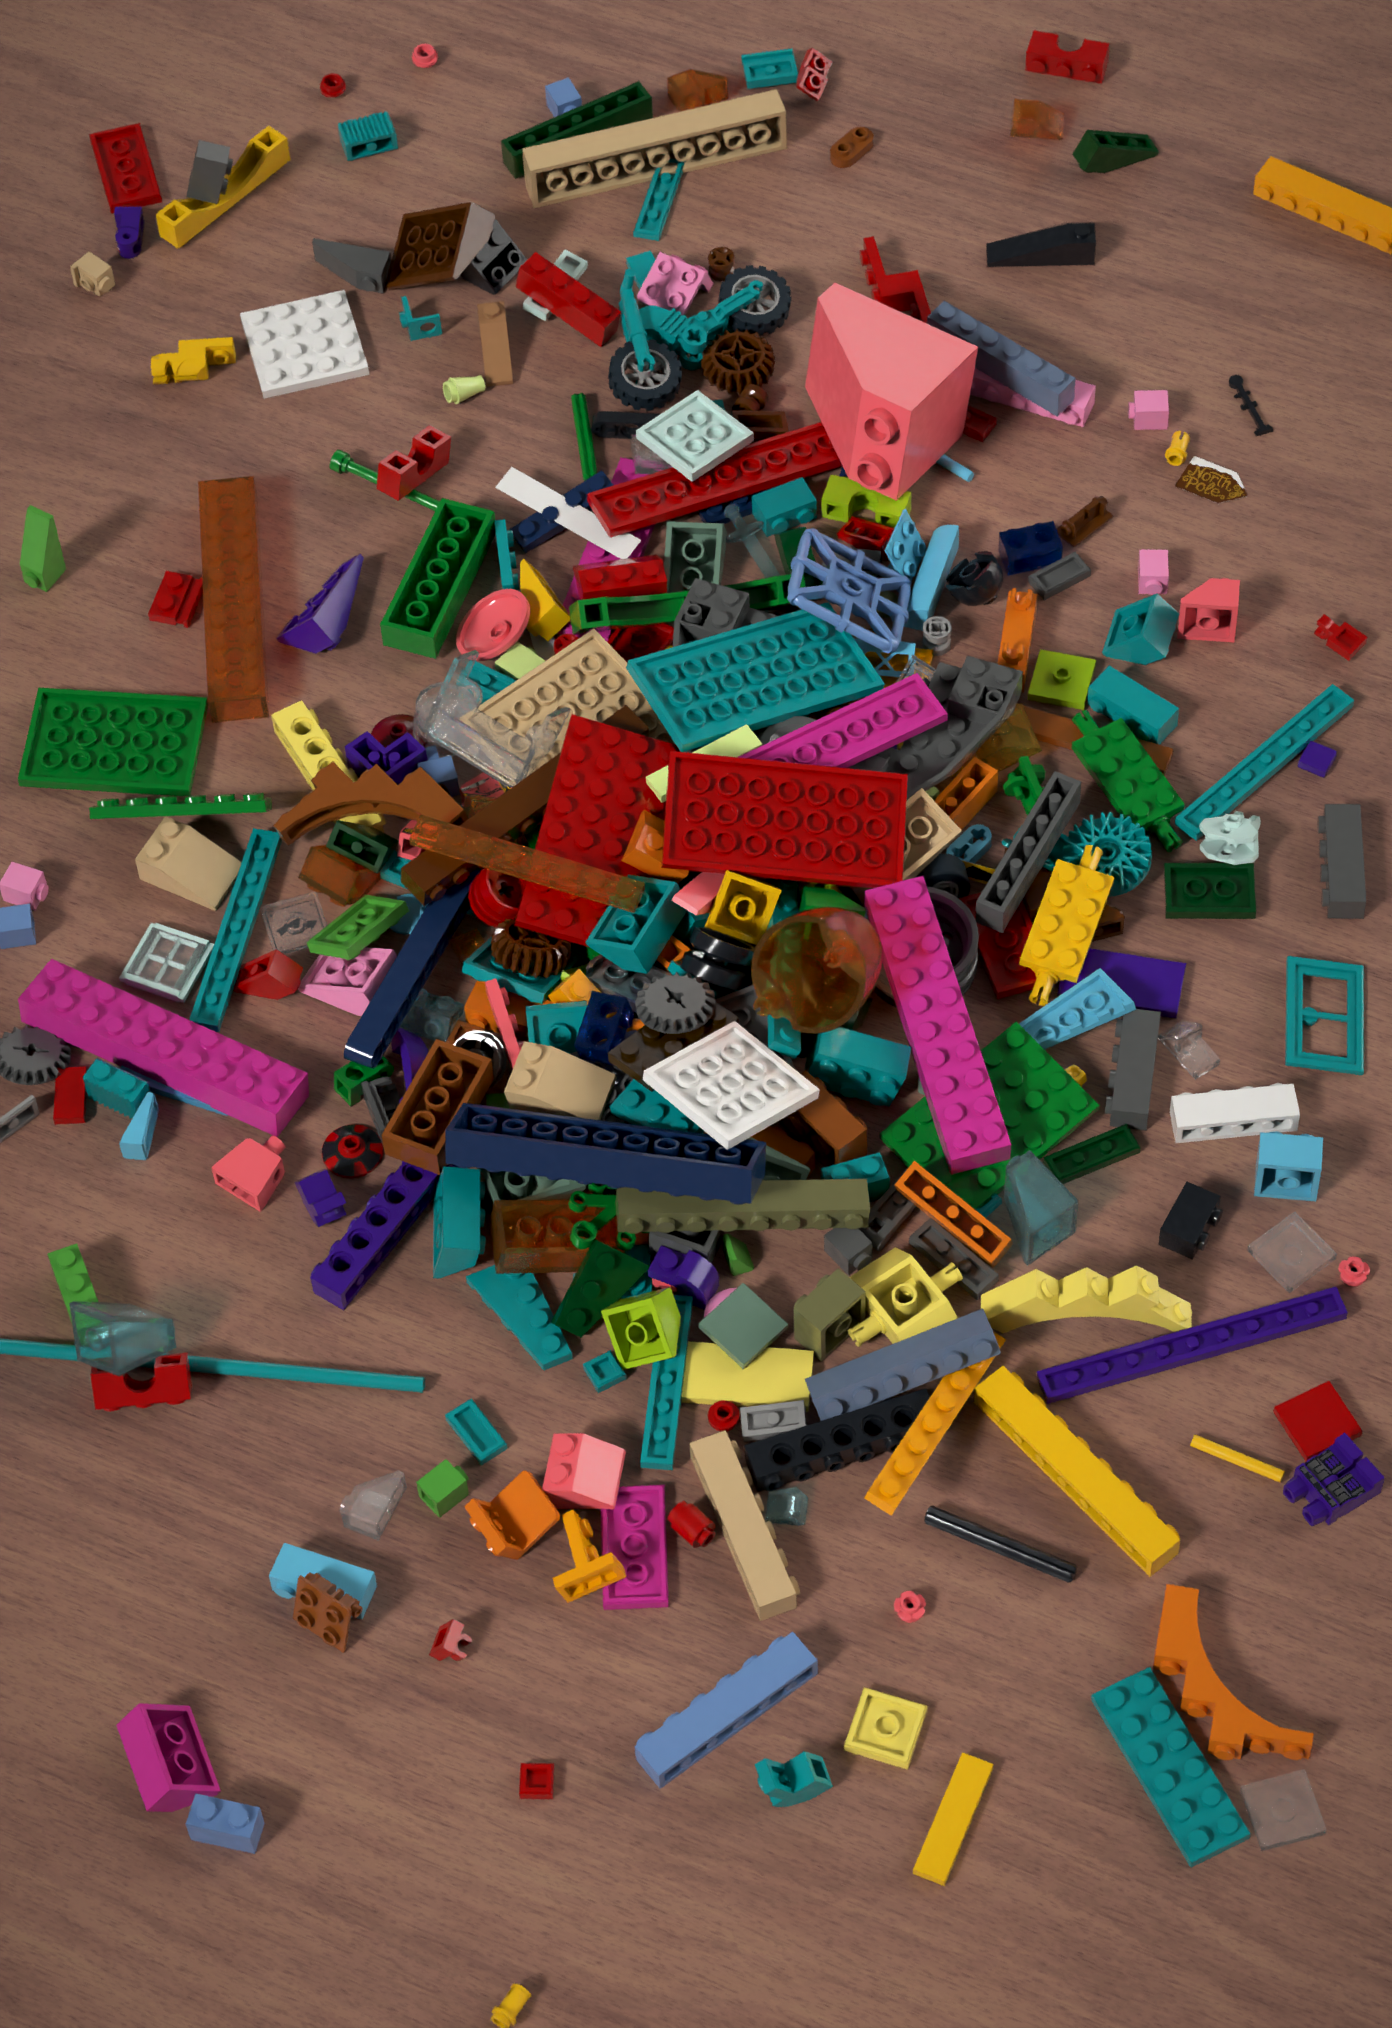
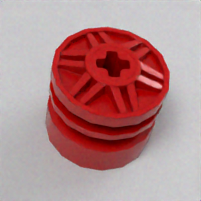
(495, 896)

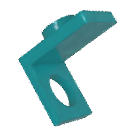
(414, 325)

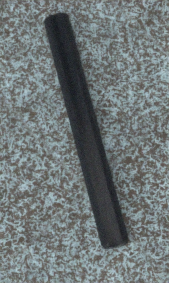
(1000, 1544)

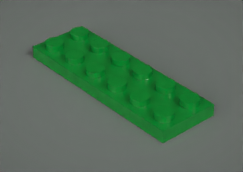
(170, 807)

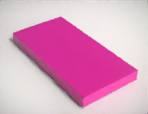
(639, 1541)

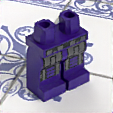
(1334, 1482)

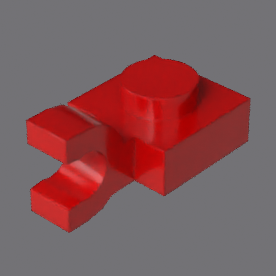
(1341, 639)

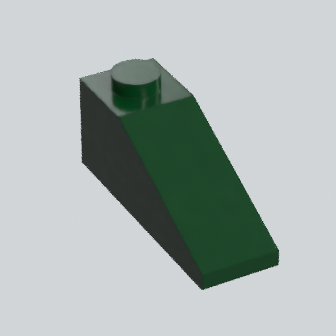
(1110, 150)

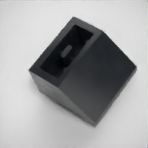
(495, 262)

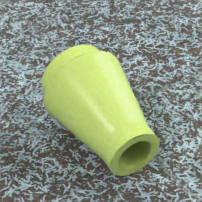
(461, 388)

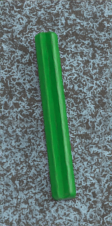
(584, 435)

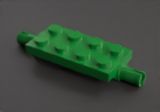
(1128, 776)

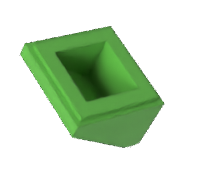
(736, 1255)

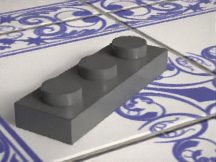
(943, 1249)

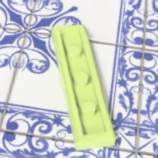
(731, 745)

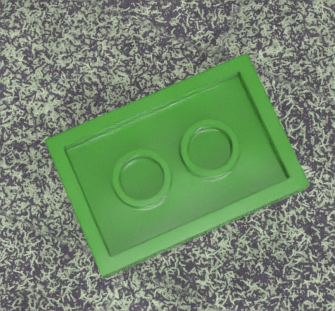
(358, 927)

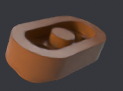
(851, 147)

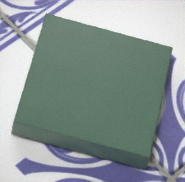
(743, 1325)

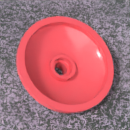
(494, 624)

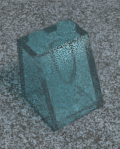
(1038, 1206)
(119, 1335)

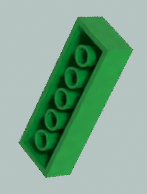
(438, 578)

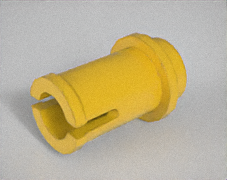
(1176, 453)
(511, 2005)

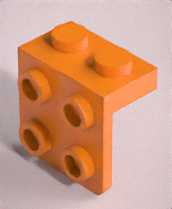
(514, 1517)

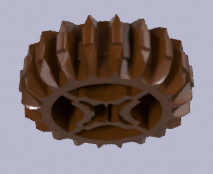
(721, 359)
(529, 951)

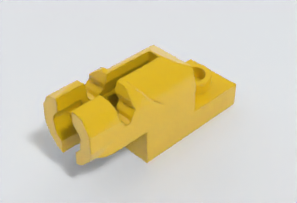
(192, 360)

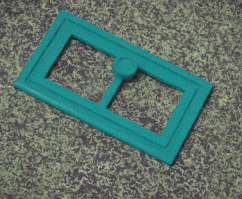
(1297, 1016)

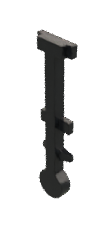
(1236, 382)

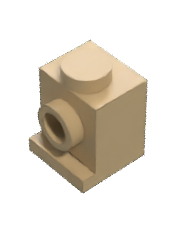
(92, 274)

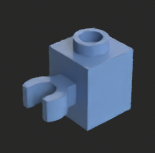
(441, 770)

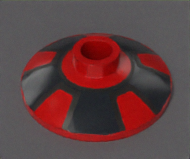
(353, 1161)

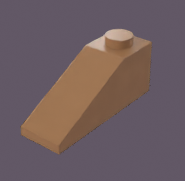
(495, 343)

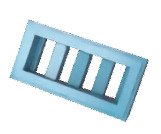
(139, 1133)

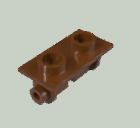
(1085, 521)

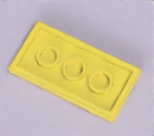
(770, 1378)

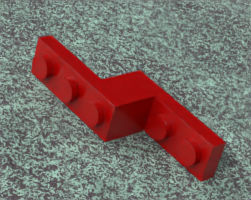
(899, 290)

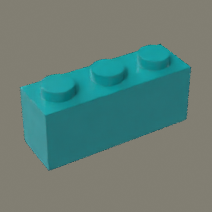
(1140, 708)

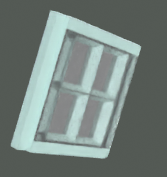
(167, 962)

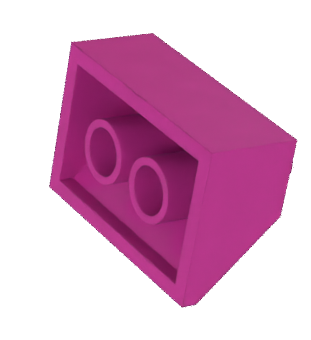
(167, 1756)

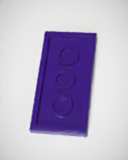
(1146, 980)

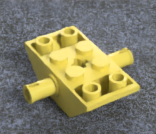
(902, 1297)

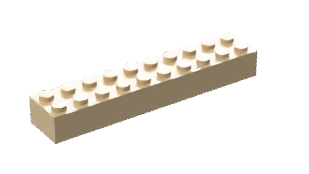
(634, 150)

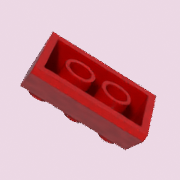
(621, 578)

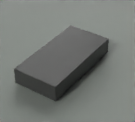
(1059, 575)

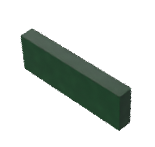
(1092, 1154)

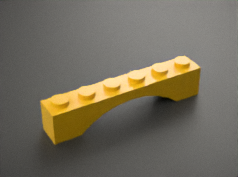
(261, 158)

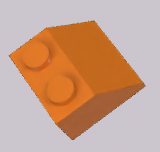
(646, 847)

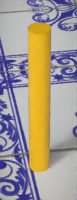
(1237, 1458)

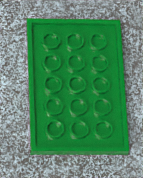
(113, 742)
(1036, 1103)

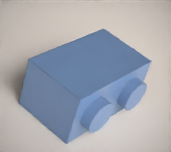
(225, 1823)

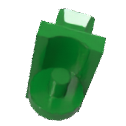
(1025, 783)

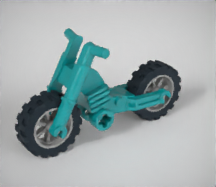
(674, 334)

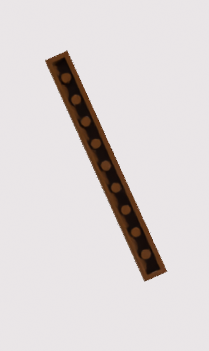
(505, 818)

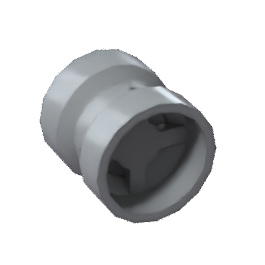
(937, 635)

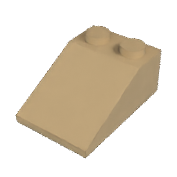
(926, 833)
(187, 864)
(558, 1083)

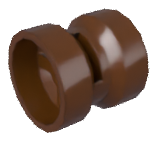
(752, 399)

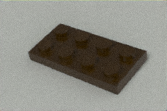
(650, 1047)

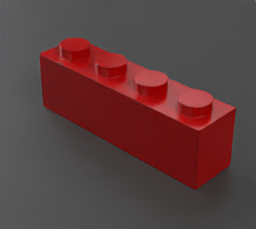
(568, 299)

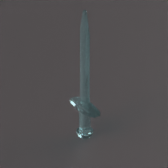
(746, 533)

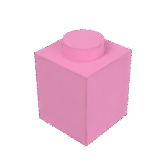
(1149, 410)
(1153, 572)
(23, 885)

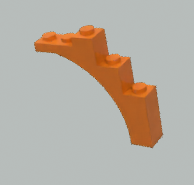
(1204, 1694)

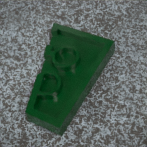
(597, 1284)

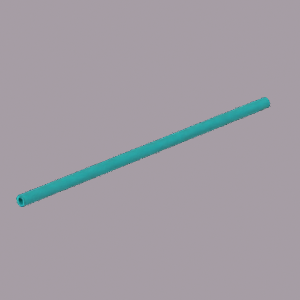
(239, 1368)

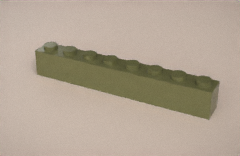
(775, 1206)

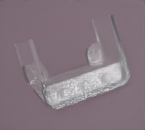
(480, 739)

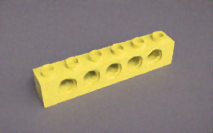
(313, 750)

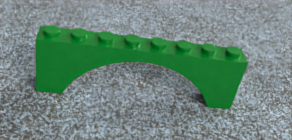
(645, 610)

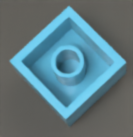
(1288, 1166)

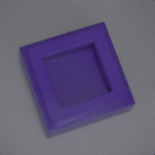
(1317, 759)

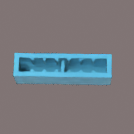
(932, 575)

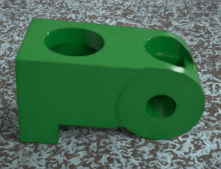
(350, 1076)

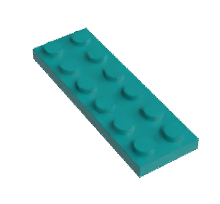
(1170, 1767)

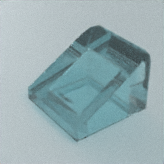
(787, 1507)

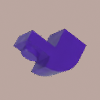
(321, 1197)
(689, 1273)

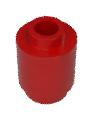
(692, 1524)

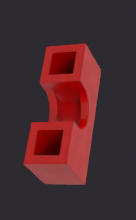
(1084, 64)
(403, 473)
(169, 1385)

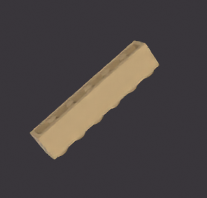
(743, 1525)

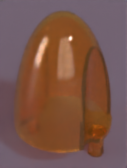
(816, 968)

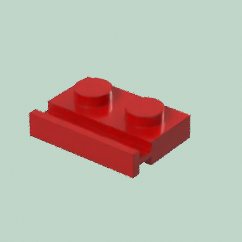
(176, 599)

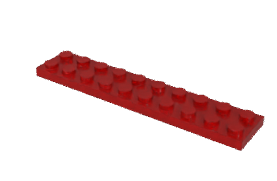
(748, 471)

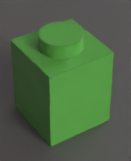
(443, 1487)

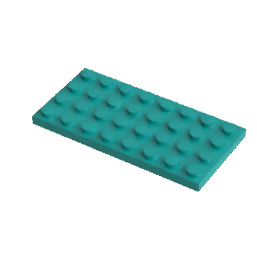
(753, 677)

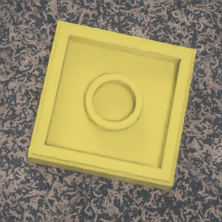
(885, 1728)

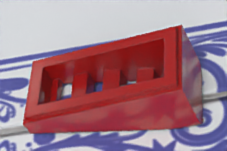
(869, 541)

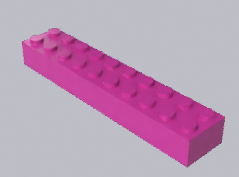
(937, 1026)
(164, 1047)

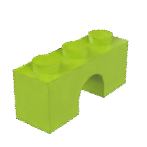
(846, 496)

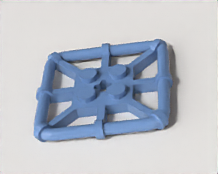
(850, 589)

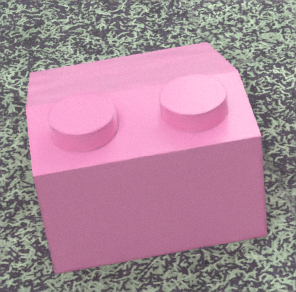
(348, 982)

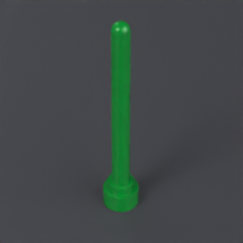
(343, 463)

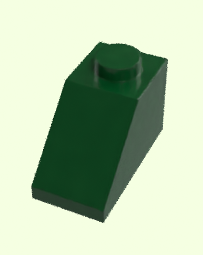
(362, 844)

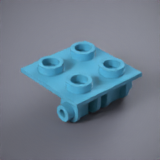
(905, 547)

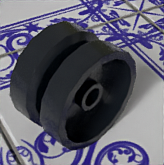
(718, 959)

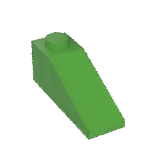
(41, 550)

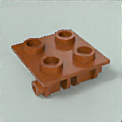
(325, 1609)

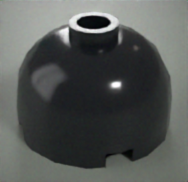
(976, 580)

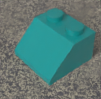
(1141, 631)

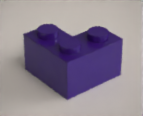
(395, 760)

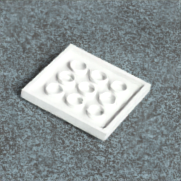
(304, 344)
(730, 1085)

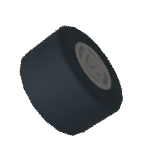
(947, 874)

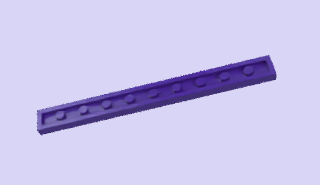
(1191, 1345)

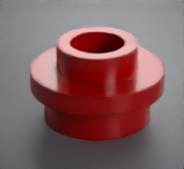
(332, 85)
(723, 1423)

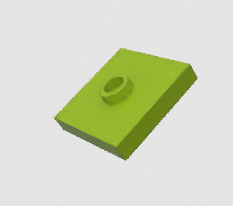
(1061, 679)

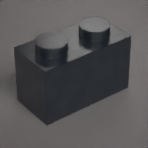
(1190, 1220)

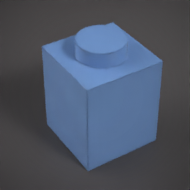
(562, 97)
(17, 926)

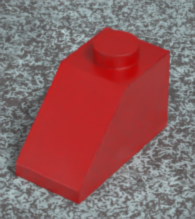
(269, 976)

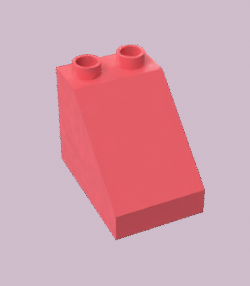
(886, 389)

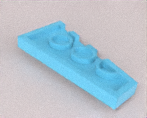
(1079, 1009)

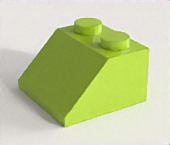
(643, 1327)

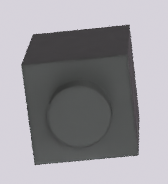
(848, 1248)

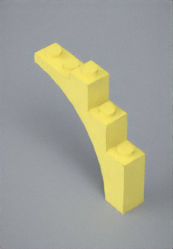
(1085, 1293)

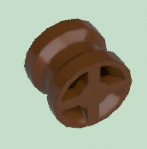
(721, 263)

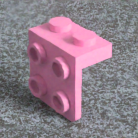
(673, 283)

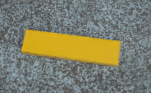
(953, 1819)

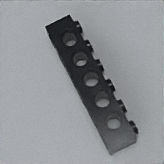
(823, 1437)

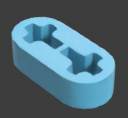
(965, 844)

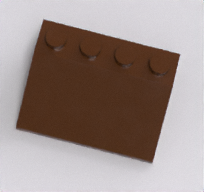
(438, 244)

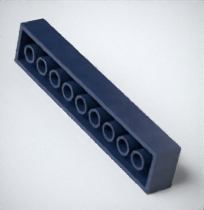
(604, 1153)

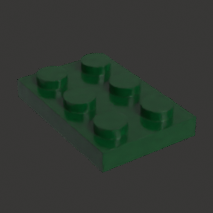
(1209, 891)

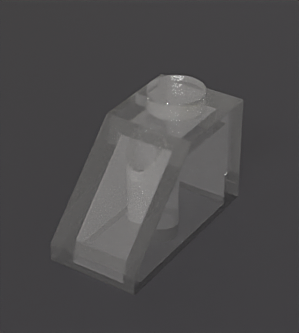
(373, 1504)

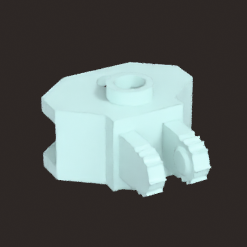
(1231, 836)

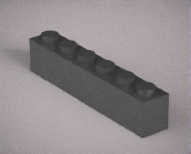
(1028, 852)

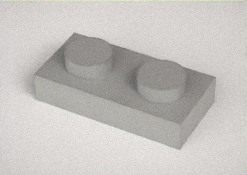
(772, 1419)

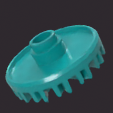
(1124, 848)

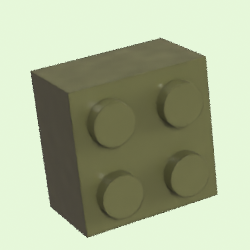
(828, 1313)

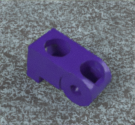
(130, 231)

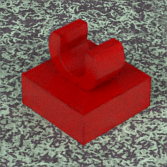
(447, 1640)

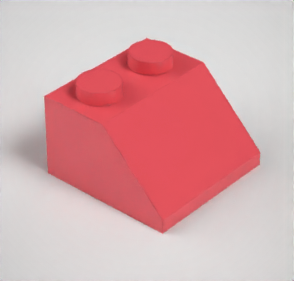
(1210, 611)
(583, 1472)

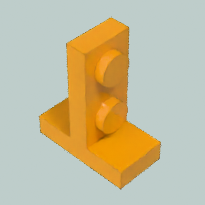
(591, 1570)

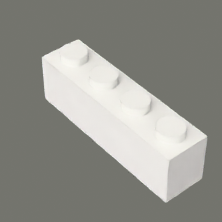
(1234, 1113)

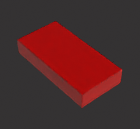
(70, 1096)

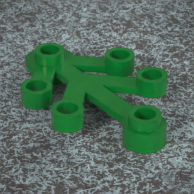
(590, 1229)

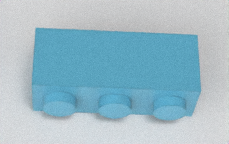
(297, 1561)

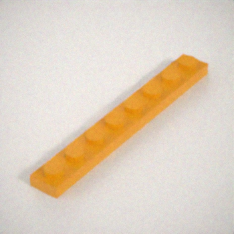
(925, 1434)

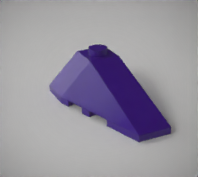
(326, 612)

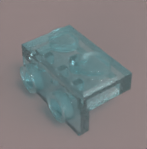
(432, 1016)

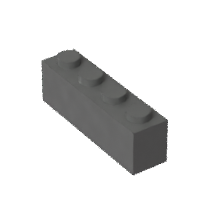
(1343, 861)
(1134, 1069)

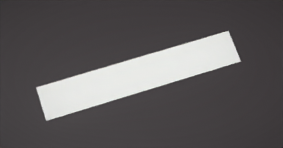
(573, 518)

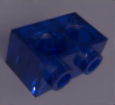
(1030, 547)
(598, 1027)

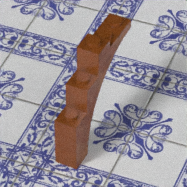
(373, 793)

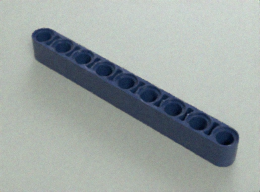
(408, 975)

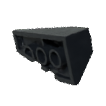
(1051, 246)

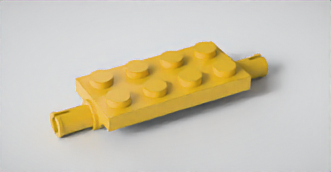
(1066, 923)

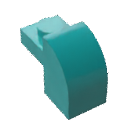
(793, 1781)

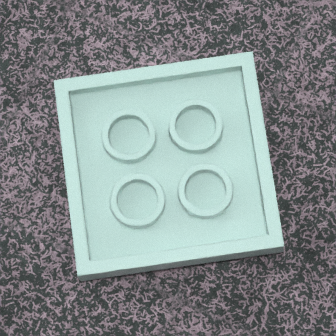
(694, 435)

